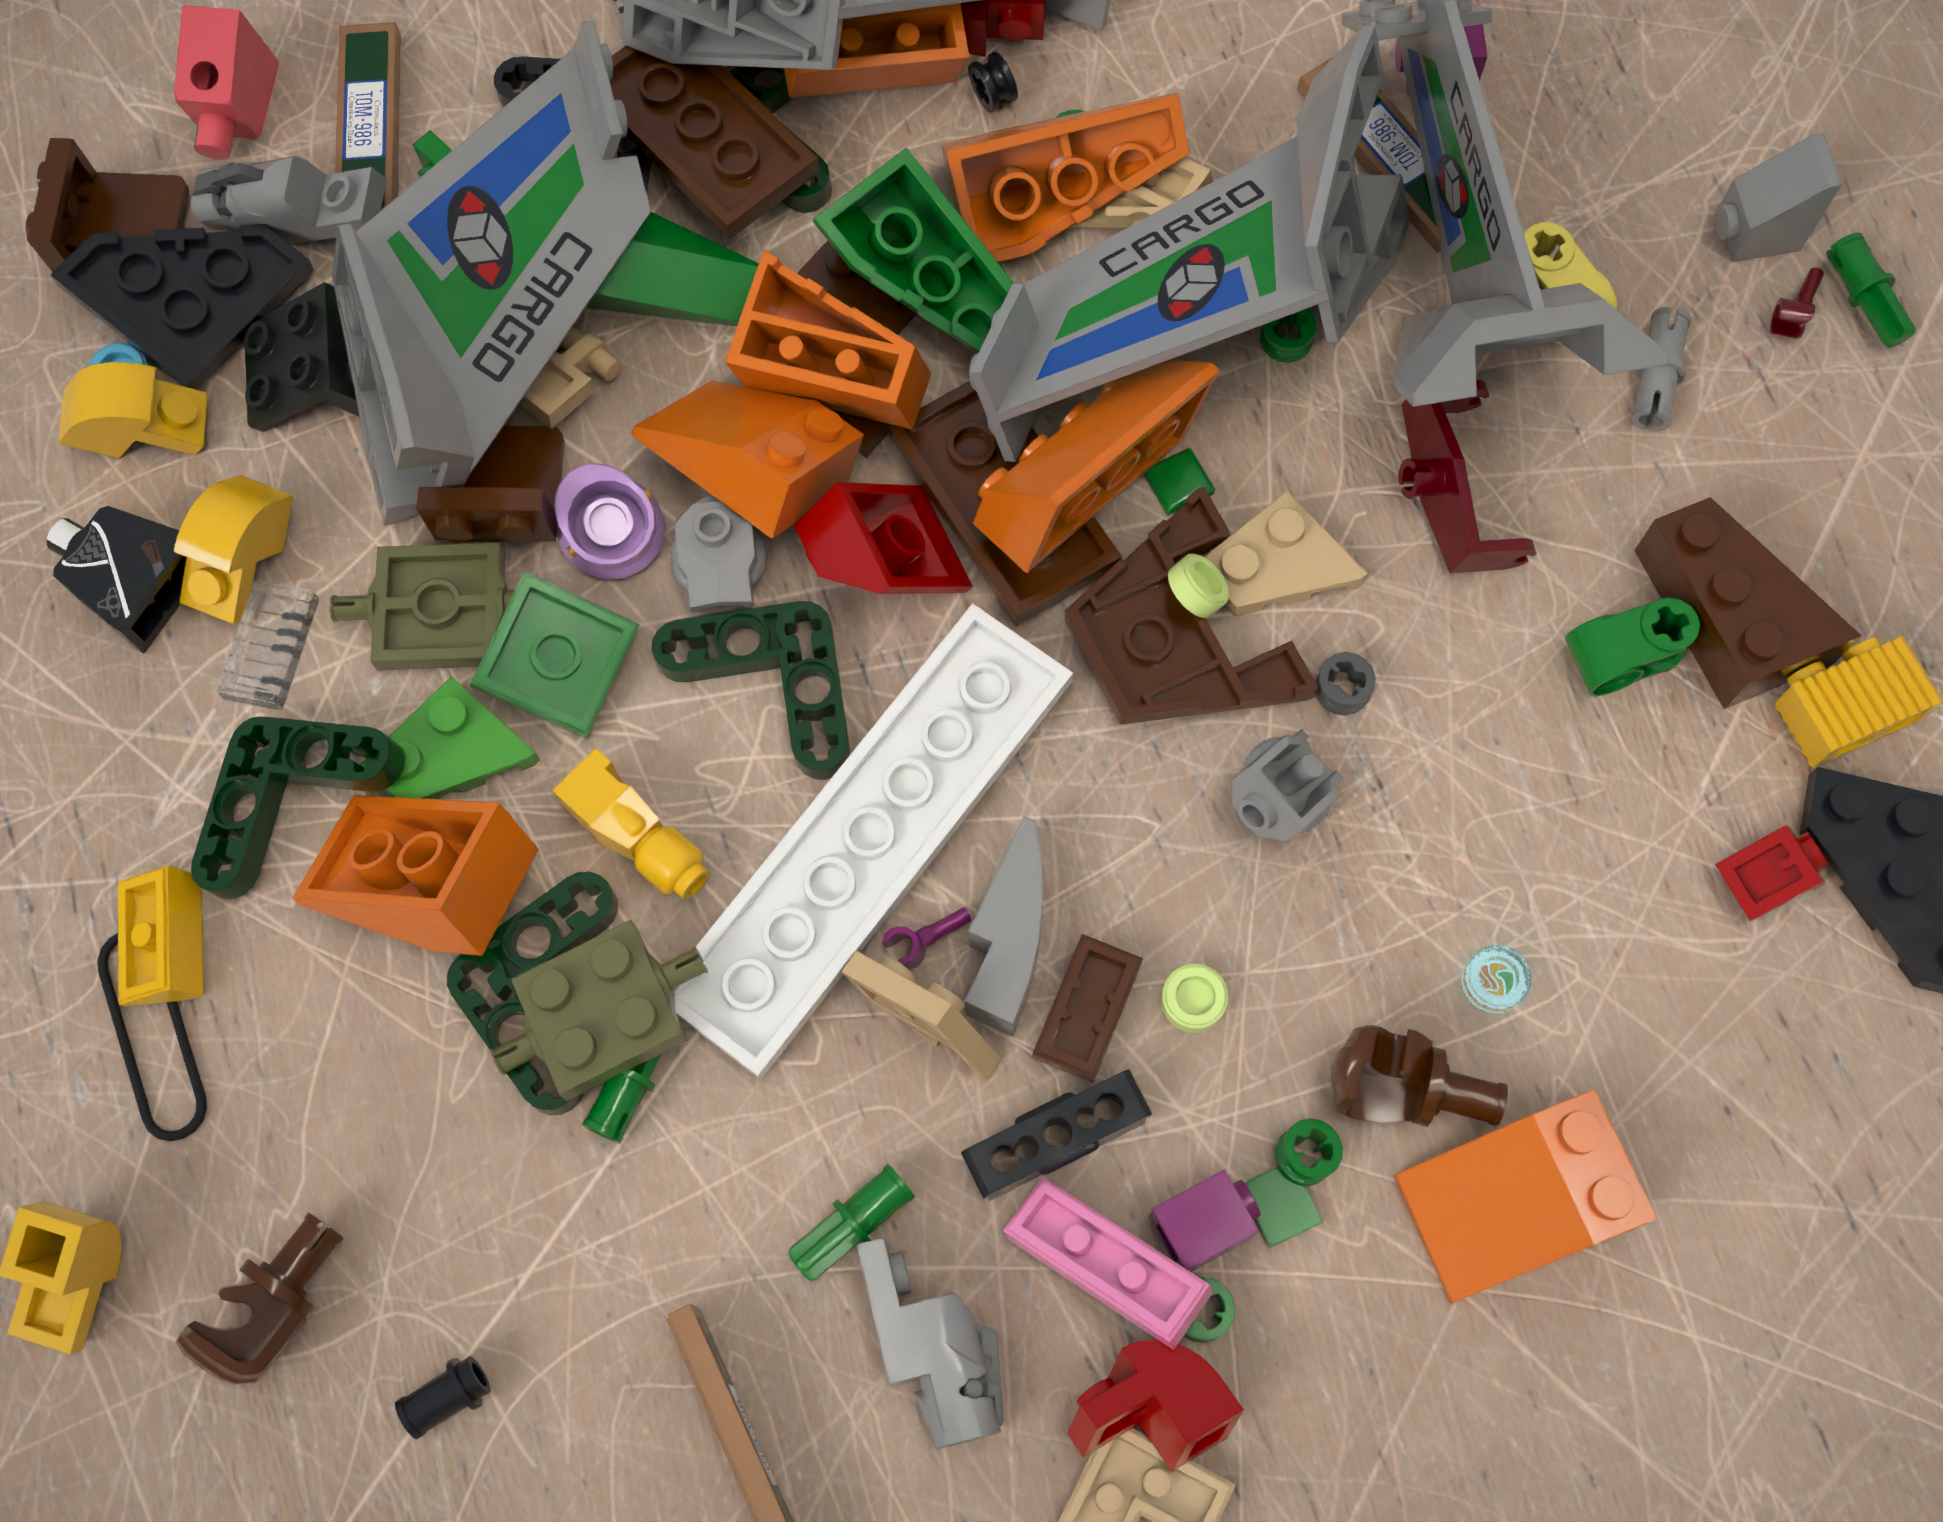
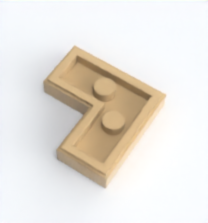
(1134, 1481)

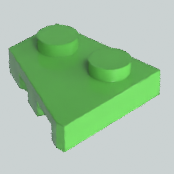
(454, 746)

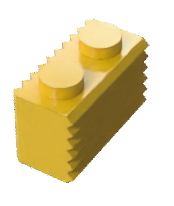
(1857, 700)

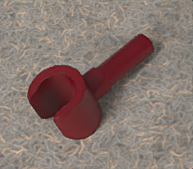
(1792, 315)

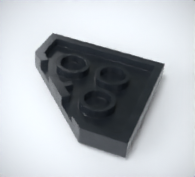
(183, 291)
(1889, 857)

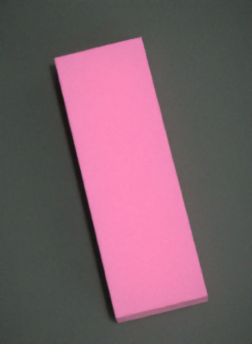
(1108, 1262)

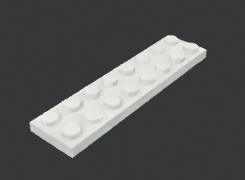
(867, 838)

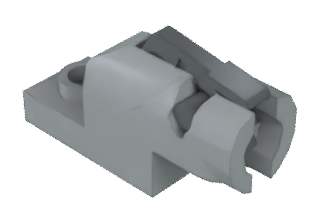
(287, 197)
(938, 1347)

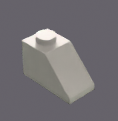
(1778, 201)

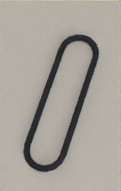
(130, 1062)

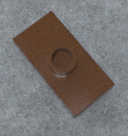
(1087, 1008)

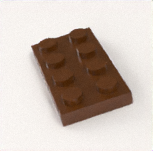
(710, 137)
(952, 459)

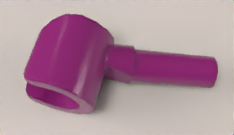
(925, 936)

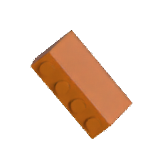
(1091, 459)

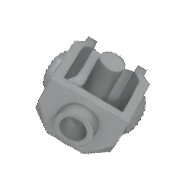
(717, 555)
(1283, 788)

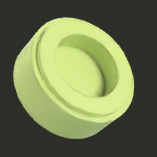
(1198, 585)
(1194, 998)

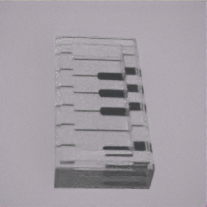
(268, 645)

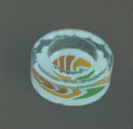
(1496, 979)

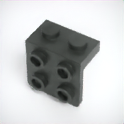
(297, 360)

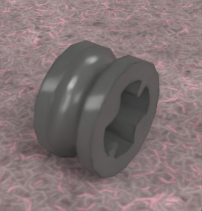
(1358, 672)

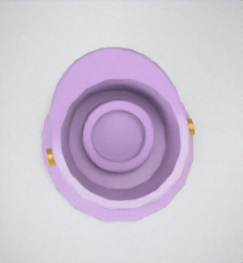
(607, 522)

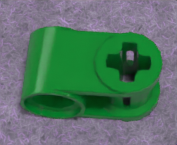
(1624, 648)

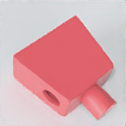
(222, 77)

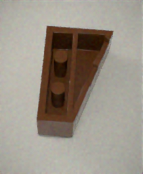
(1750, 607)

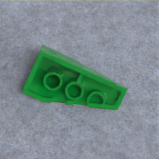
(917, 249)
(677, 277)

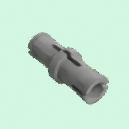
(1659, 383)

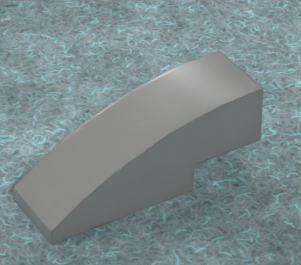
(1009, 934)

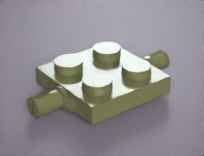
(431, 604)
(598, 1010)

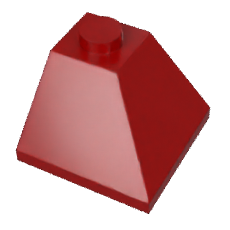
(881, 540)

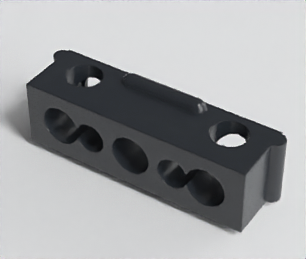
(1063, 1112)

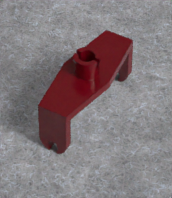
(1444, 489)

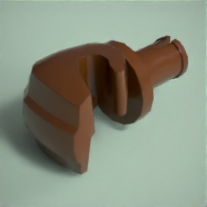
(1407, 1079)
(275, 1305)

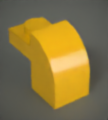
(124, 403)
(225, 538)
(62, 1267)

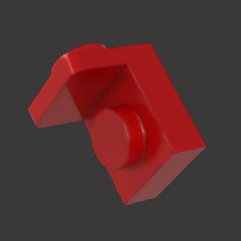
(1773, 871)

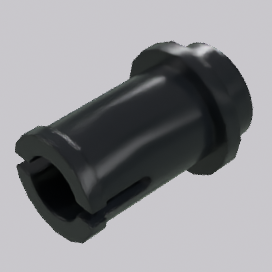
(443, 1396)

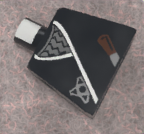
(121, 571)

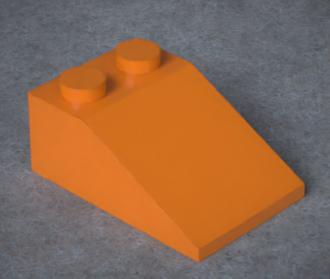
(754, 450)
(420, 870)
(1524, 1196)

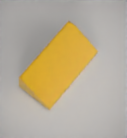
(159, 938)

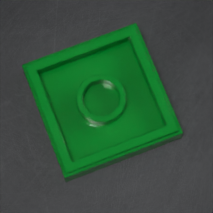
(554, 655)

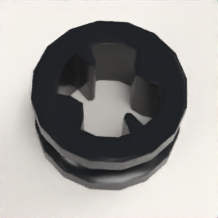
(993, 82)

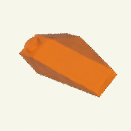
(1048, 174)

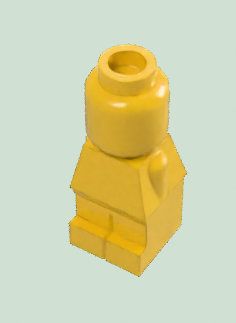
(630, 828)

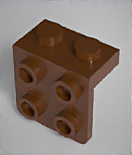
(80, 202)
(506, 493)

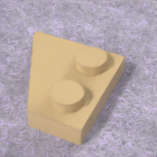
(927, 1012)

